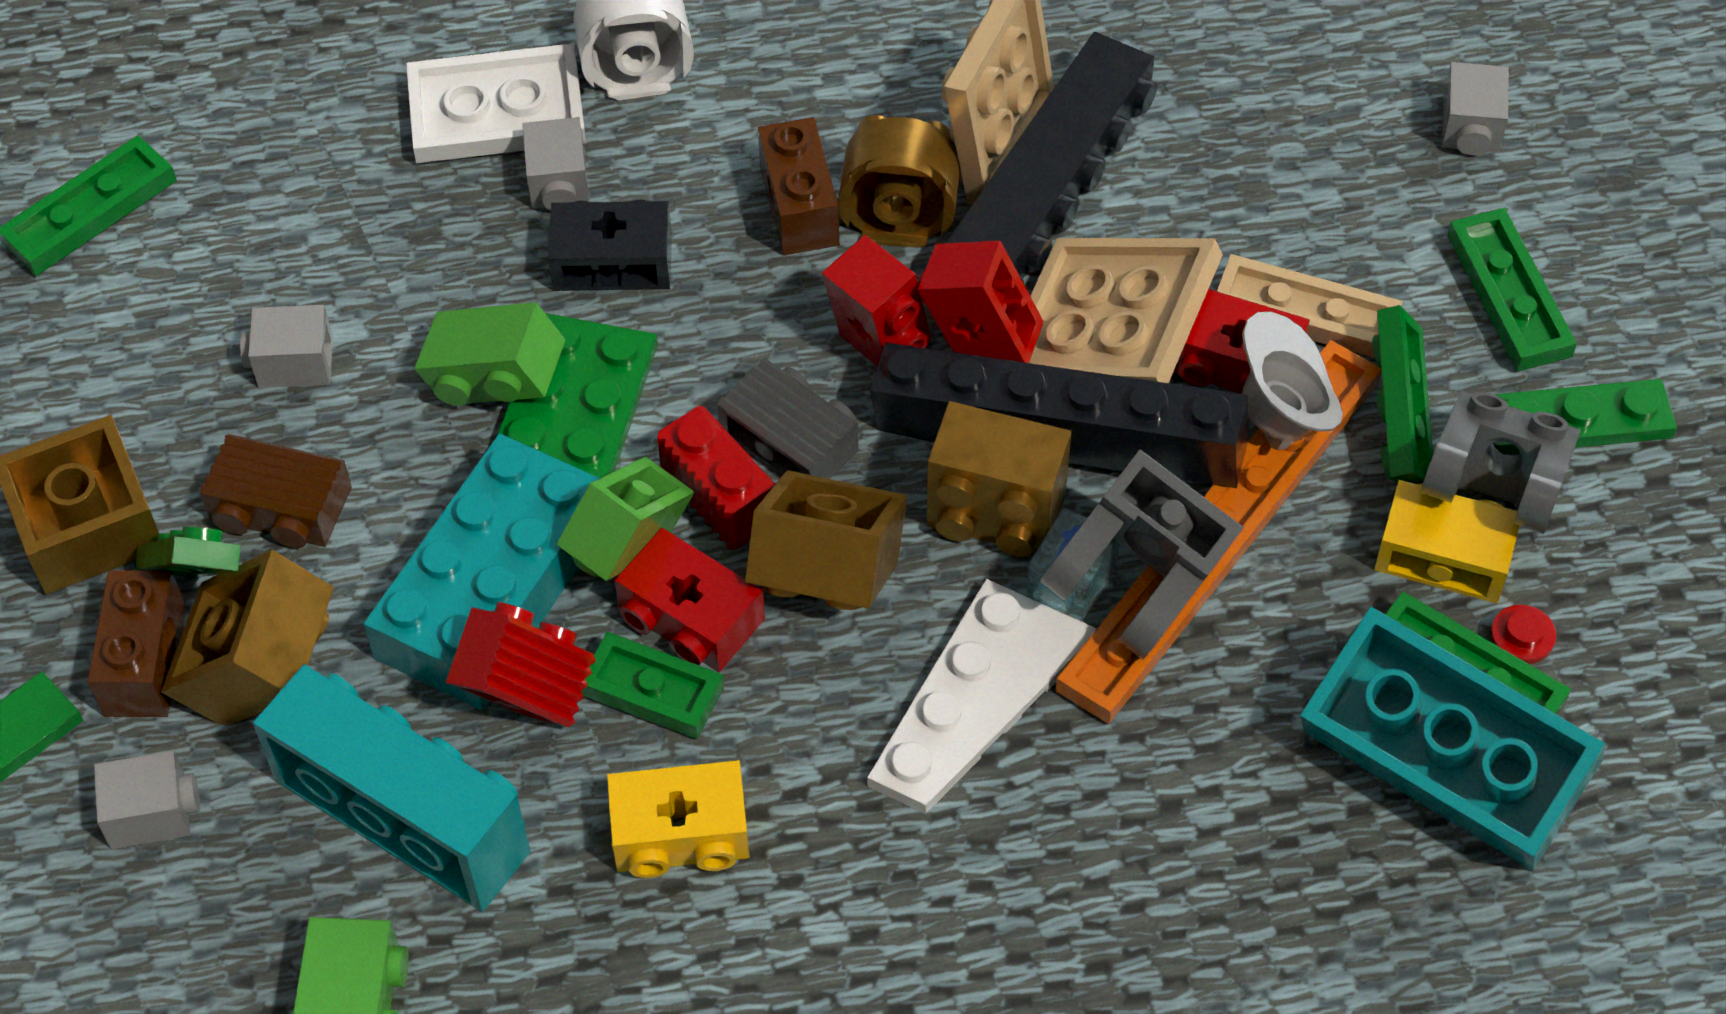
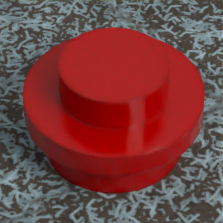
(1524, 633)

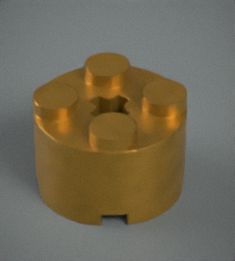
(899, 180)

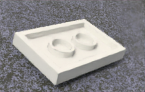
(482, 99)

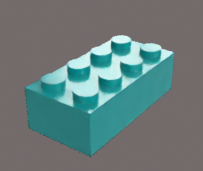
(483, 550)
(1452, 738)
(394, 785)

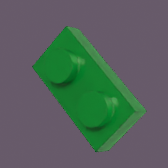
(653, 685)

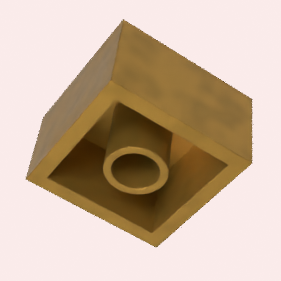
(996, 478)
(76, 504)
(825, 540)
(247, 637)

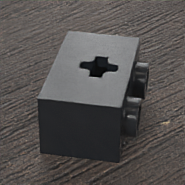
(610, 245)

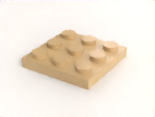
(997, 88)
(1121, 303)

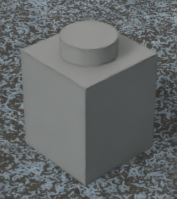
(1475, 108)
(555, 162)
(288, 346)
(144, 799)

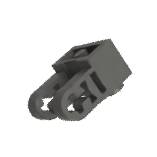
(1470, 460)
(1162, 526)

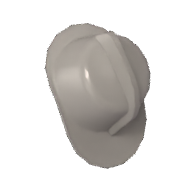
(1286, 381)

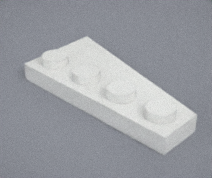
(977, 690)

